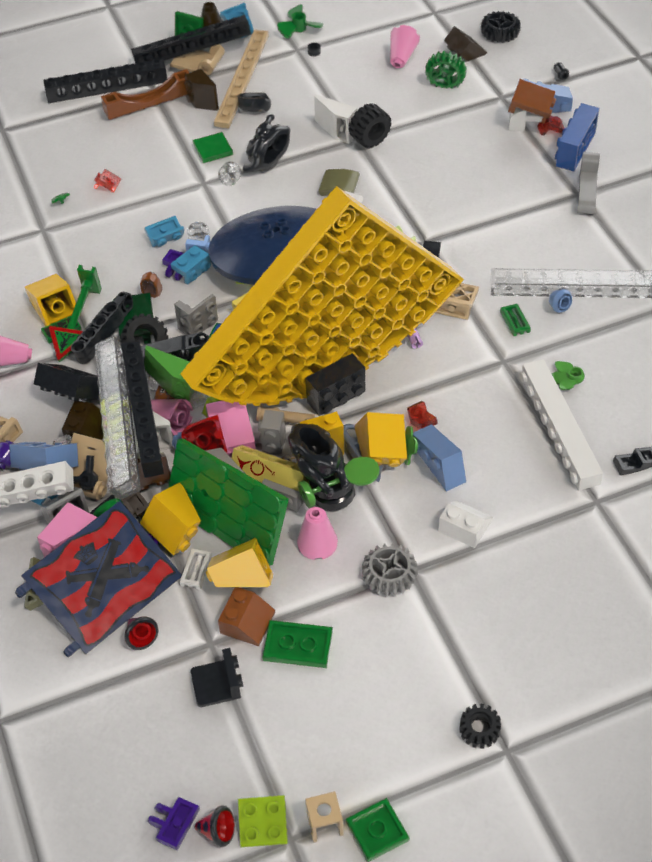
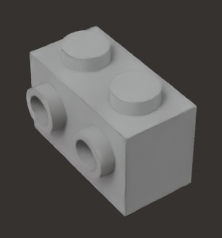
(272, 431)

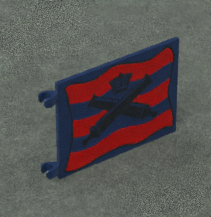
(100, 577)

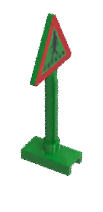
(65, 337)

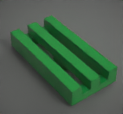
(518, 329)

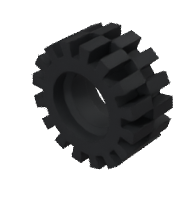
(486, 715)

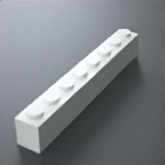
(561, 425)

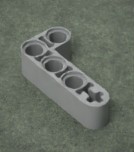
(588, 183)

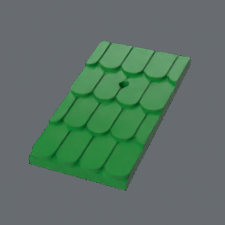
(228, 499)

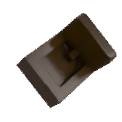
(136, 505)

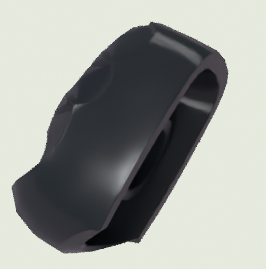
(254, 102)

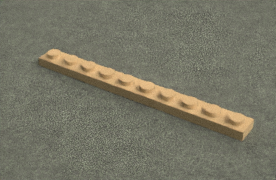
(241, 79)

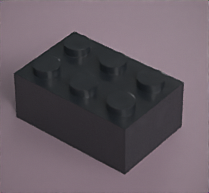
(67, 381)
(335, 384)

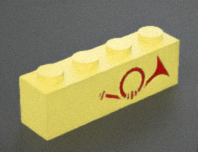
(263, 465)

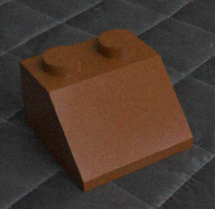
(245, 617)

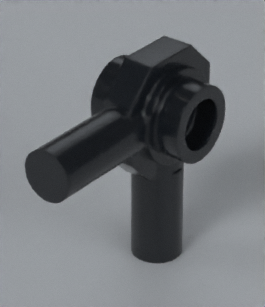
(88, 477)

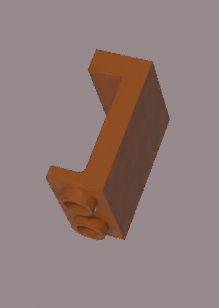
(533, 99)

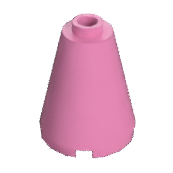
(402, 45)
(13, 352)
(175, 411)
(317, 535)

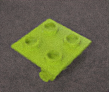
(262, 821)

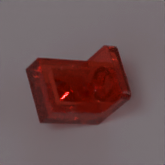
(554, 124)
(107, 180)
(419, 416)

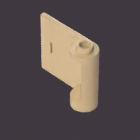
(199, 60)
(97, 450)

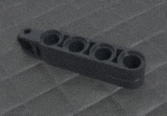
(102, 327)
(180, 346)

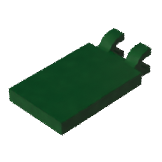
(141, 304)

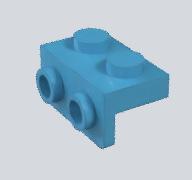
(164, 231)
(192, 264)

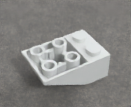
(334, 117)

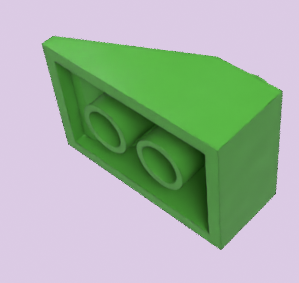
(167, 372)

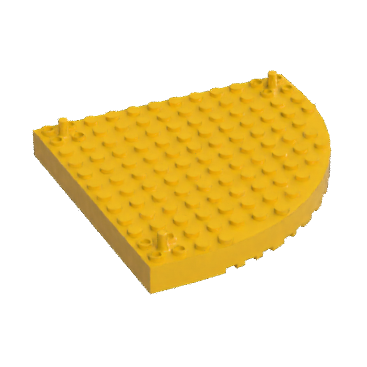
(331, 292)

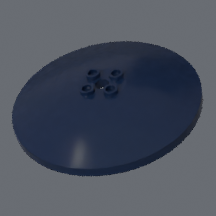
(254, 240)

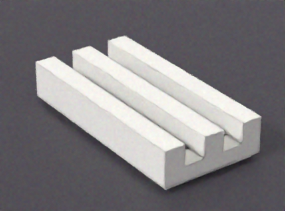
(192, 582)

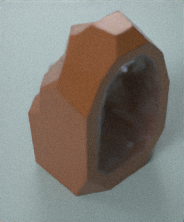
(151, 284)

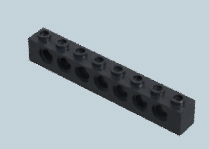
(193, 40)
(105, 81)
(142, 409)

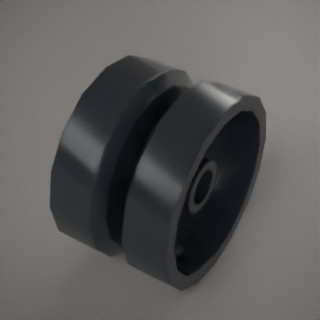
(340, 498)

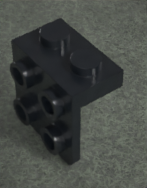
(217, 680)

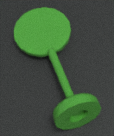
(358, 471)

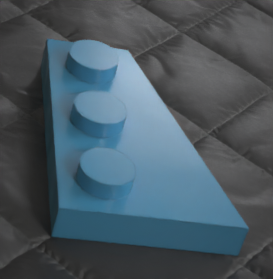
(236, 11)

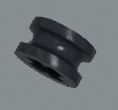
(314, 49)

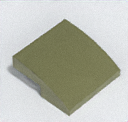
(342, 178)

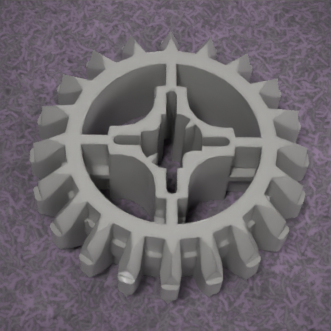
(387, 560)

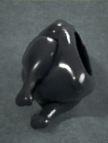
(267, 146)
(317, 455)

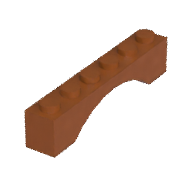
(120, 104)

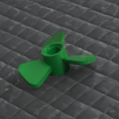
(297, 24)

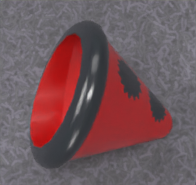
(146, 628)
(218, 826)

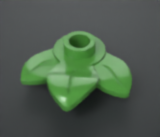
(567, 375)
(411, 444)

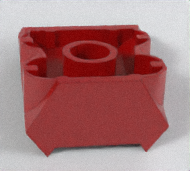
(205, 434)

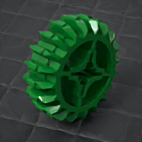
(447, 67)

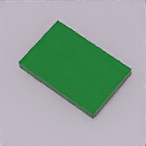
(298, 644)

